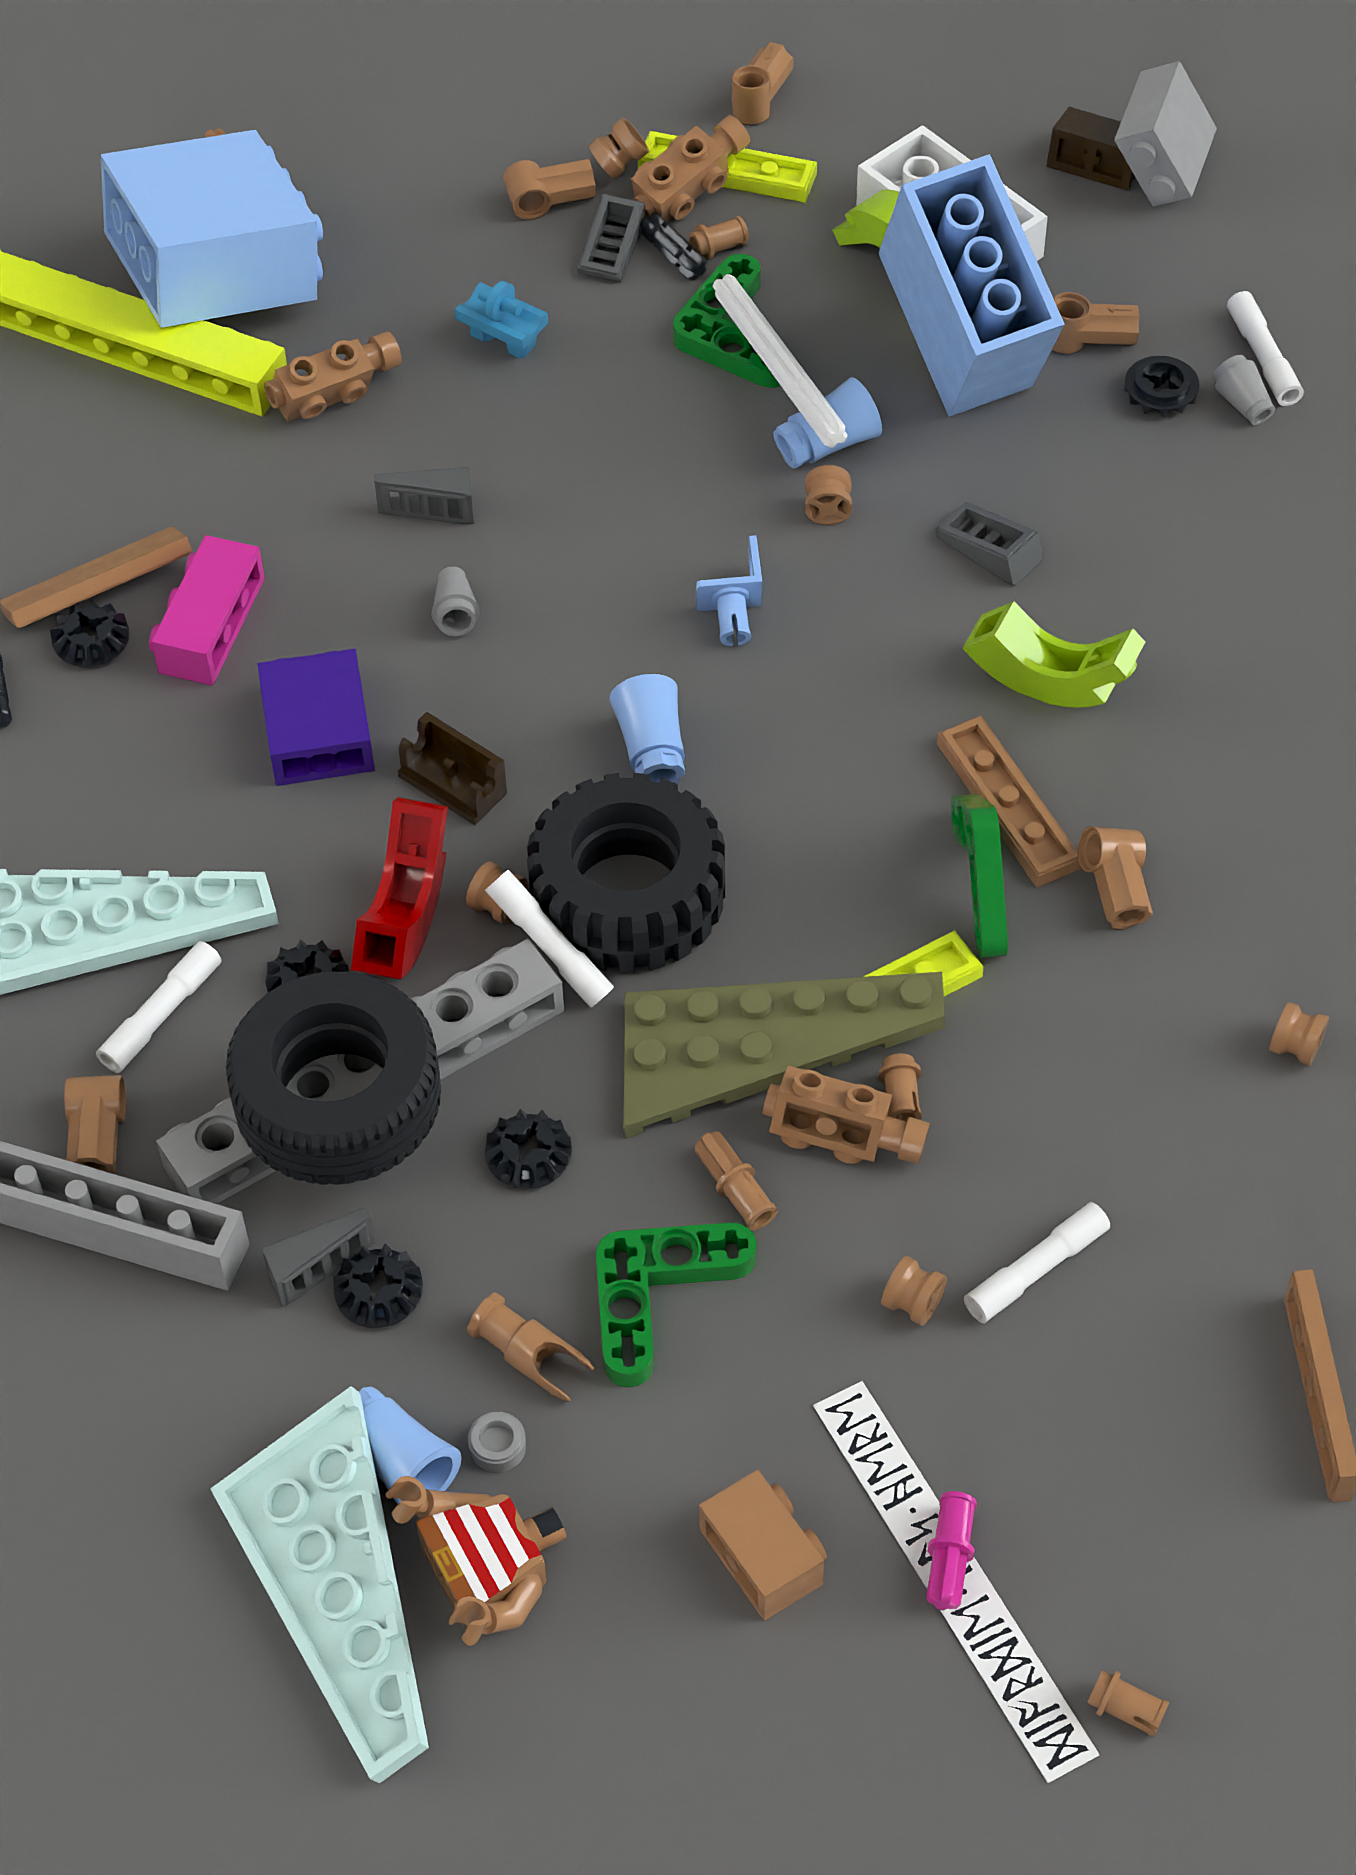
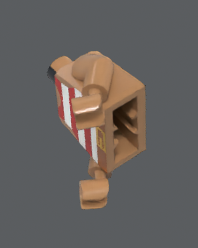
(480, 1553)

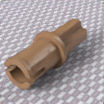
(735, 1180)

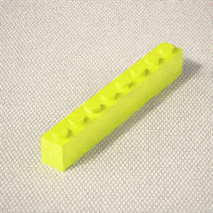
(125, 333)

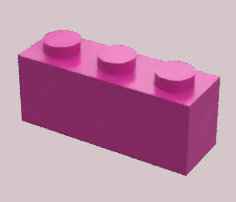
(207, 610)

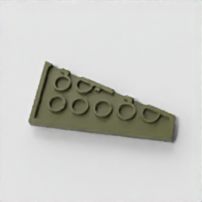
(739, 1039)

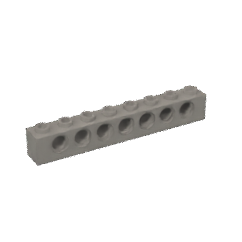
(486, 1023)

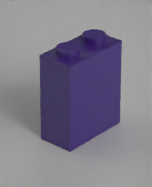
(315, 717)

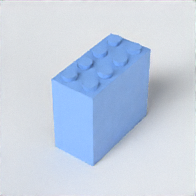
(210, 227)
(969, 285)

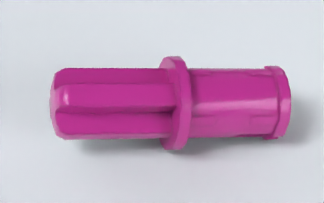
(951, 1550)

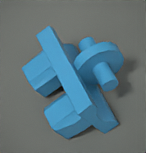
(500, 315)

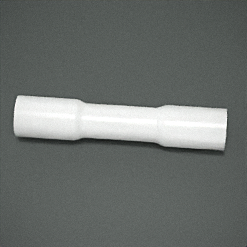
(1275, 367)
(572, 963)
(137, 1030)
(1011, 1281)

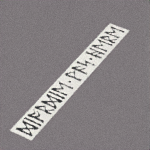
(982, 1619)

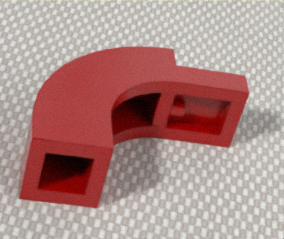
(401, 914)

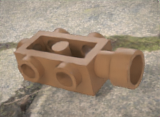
(688, 169)
(330, 378)
(840, 1118)

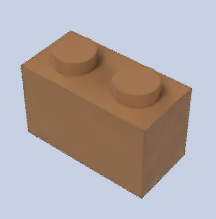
(762, 1543)

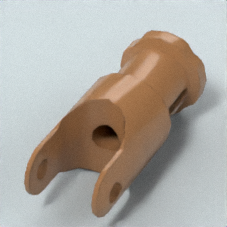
(521, 1340)

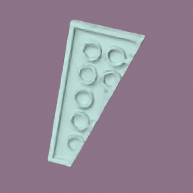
(98, 919)
(324, 1555)

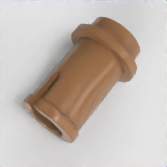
(719, 237)
(900, 1079)
(1127, 1703)

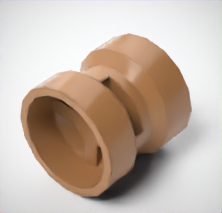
(618, 148)

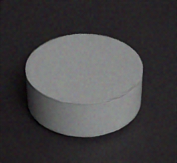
(497, 1442)

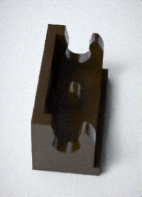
(1086, 148)
(452, 769)

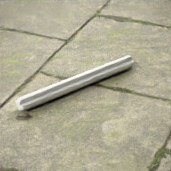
(780, 361)

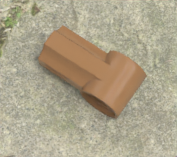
(759, 82)
(536, 188)
(1094, 323)
(1117, 863)
(93, 1114)

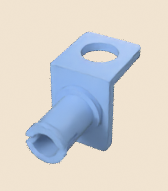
(732, 597)

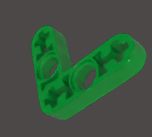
(705, 329)
(978, 832)
(648, 1269)

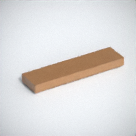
(95, 577)
(1022, 816)
(1321, 1386)

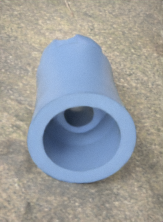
(853, 406)
(650, 725)
(405, 1446)

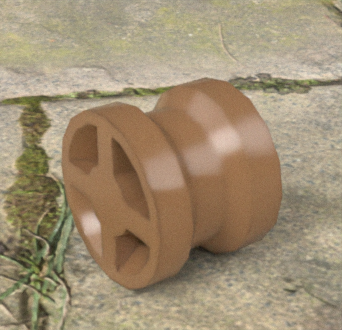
(828, 495)
(477, 897)
(1299, 1033)
(914, 1290)

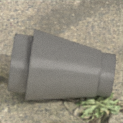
(1244, 389)
(454, 603)

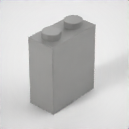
(1165, 134)

